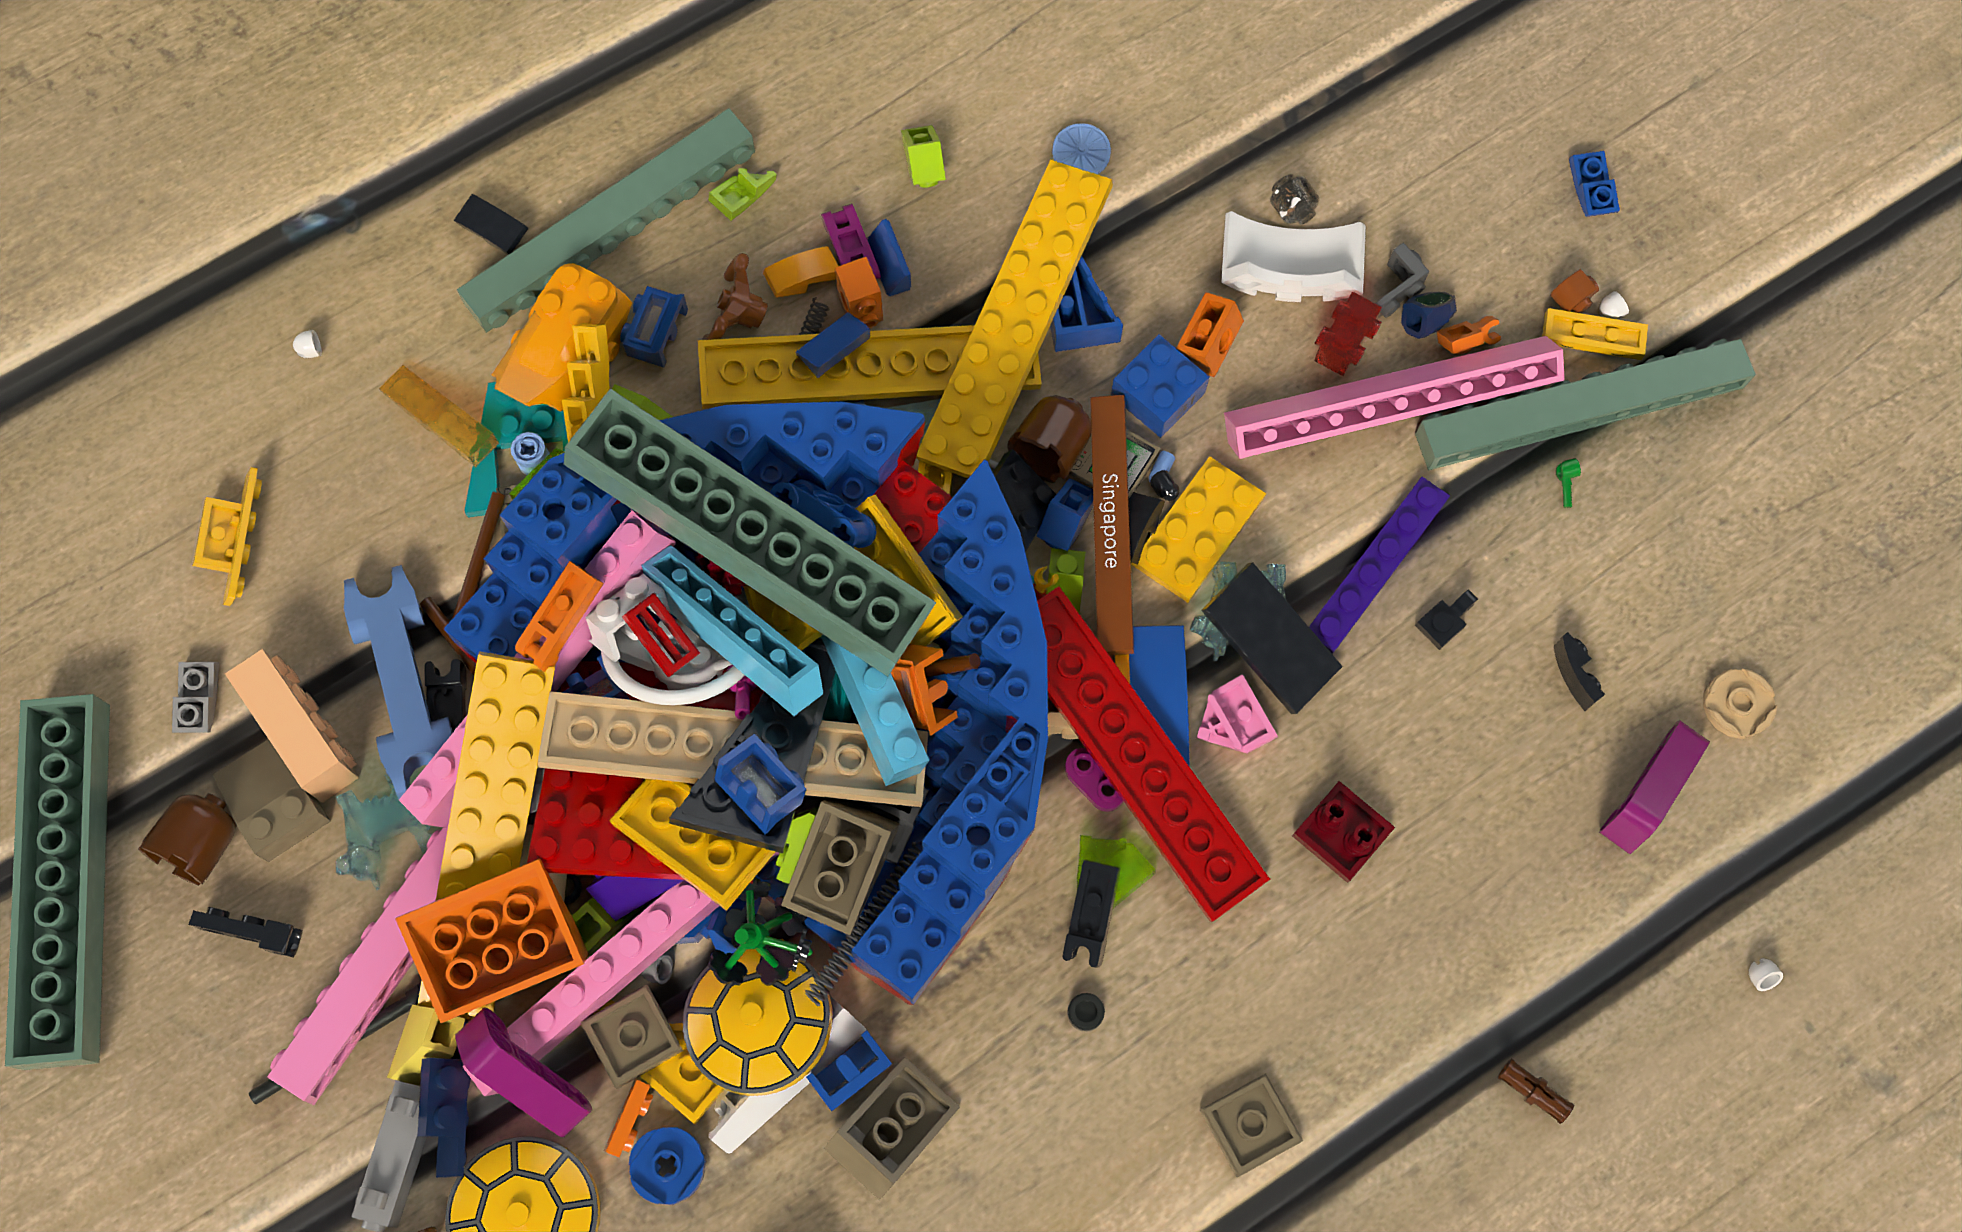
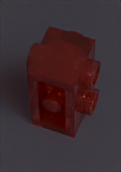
(1344, 340)

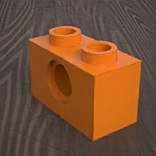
(859, 291)
(1211, 332)

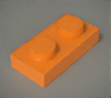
(622, 1133)

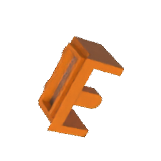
(919, 694)

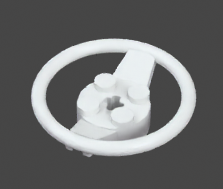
(687, 683)

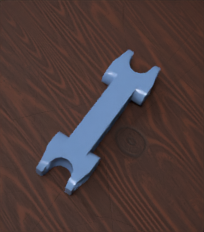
(386, 624)

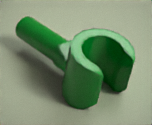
(1564, 472)

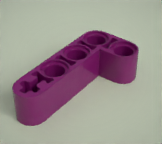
(1655, 788)
(518, 1075)

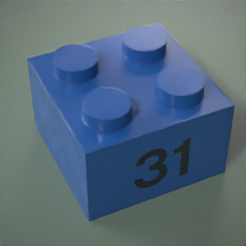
(1160, 385)

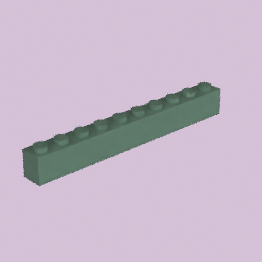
(608, 219)
(1584, 403)

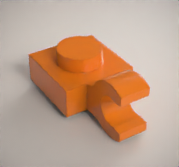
(1465, 336)

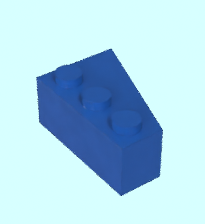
(1084, 315)

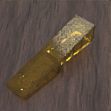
(439, 415)

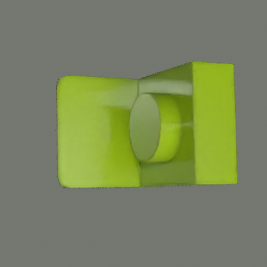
(1070, 569)
(796, 839)

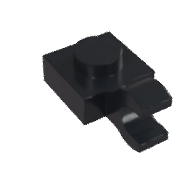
(1444, 622)

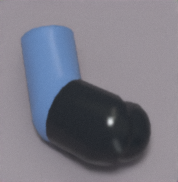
(1161, 479)

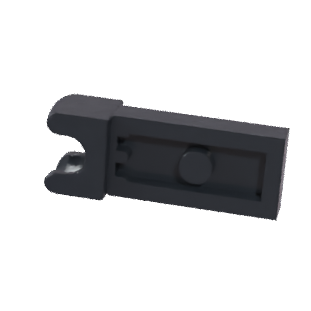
(446, 694)
(1092, 911)
(273, 937)

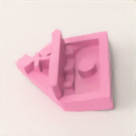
(1235, 718)

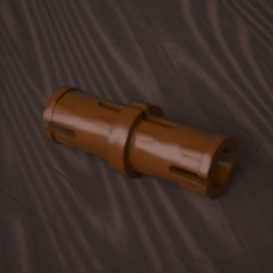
(1536, 1091)

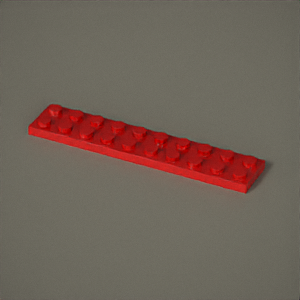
(1144, 764)

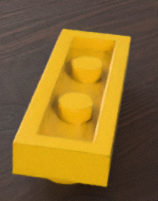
(1596, 333)

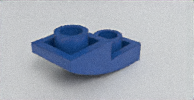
(1592, 184)

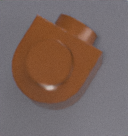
(1575, 292)

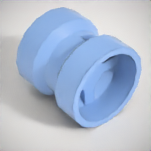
(526, 458)

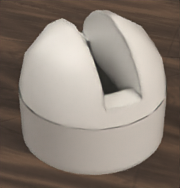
(1613, 306)
(307, 344)
(1765, 975)

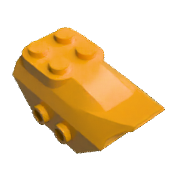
(537, 360)

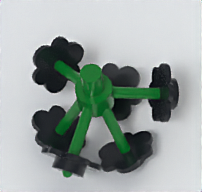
(751, 932)

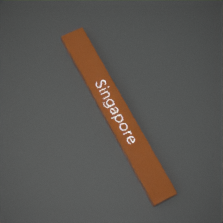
(1112, 525)

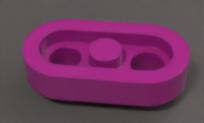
(1091, 781)

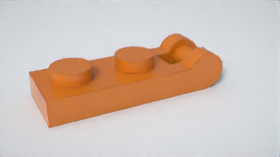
(558, 615)

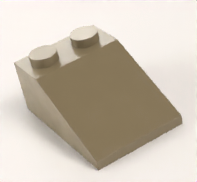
(268, 802)
(840, 863)
(891, 1128)

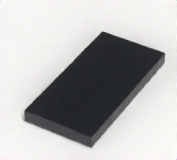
(1272, 638)

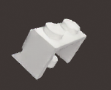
(608, 613)

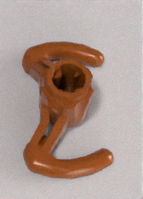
(738, 303)

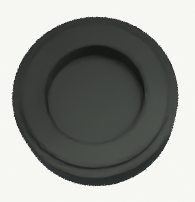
(1086, 1012)

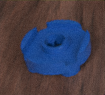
(645, 1167)

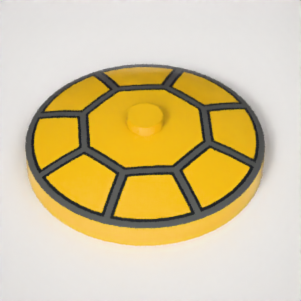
(756, 1034)
(524, 1188)

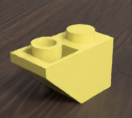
(421, 1039)

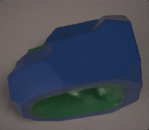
(1427, 313)

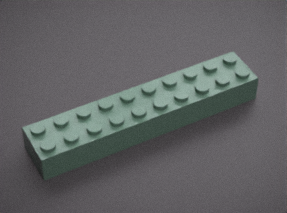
(747, 531)
(58, 883)

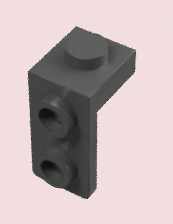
(1411, 271)

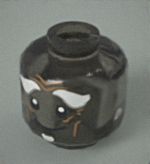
(1294, 199)

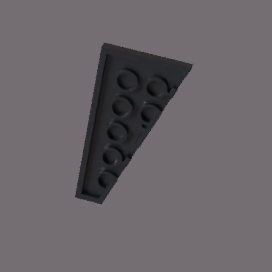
(792, 737)

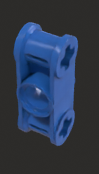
(827, 511)

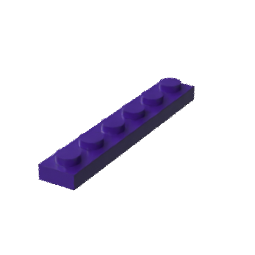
(1378, 563)

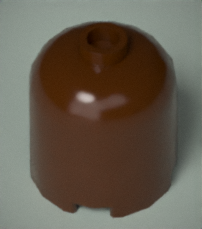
(1052, 437)
(190, 836)

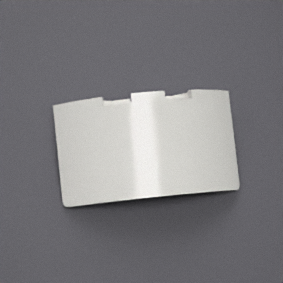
(1293, 260)

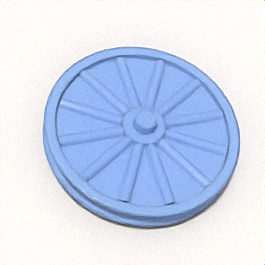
(1082, 147)

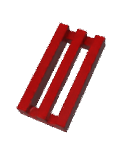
(650, 644)

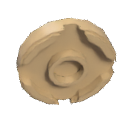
(1739, 703)

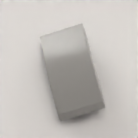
(196, 698)

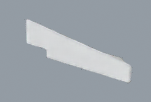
(745, 1114)

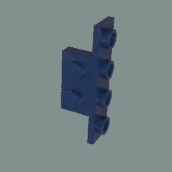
(445, 1111)

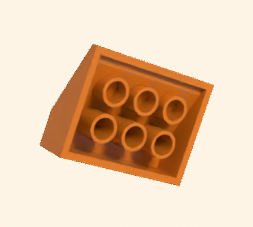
(492, 940)

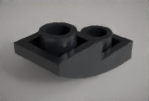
(491, 224)
(1144, 518)
(1571, 658)

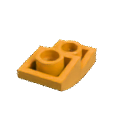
(795, 272)

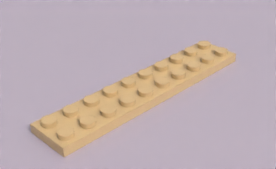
(683, 740)

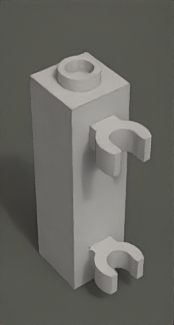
(392, 1162)

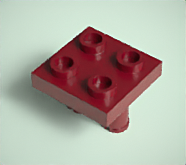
(1343, 831)

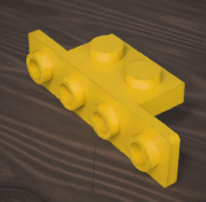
(223, 535)

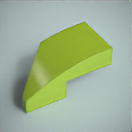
(740, 192)

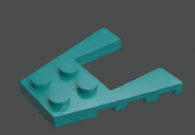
(507, 420)

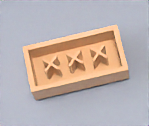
(293, 725)

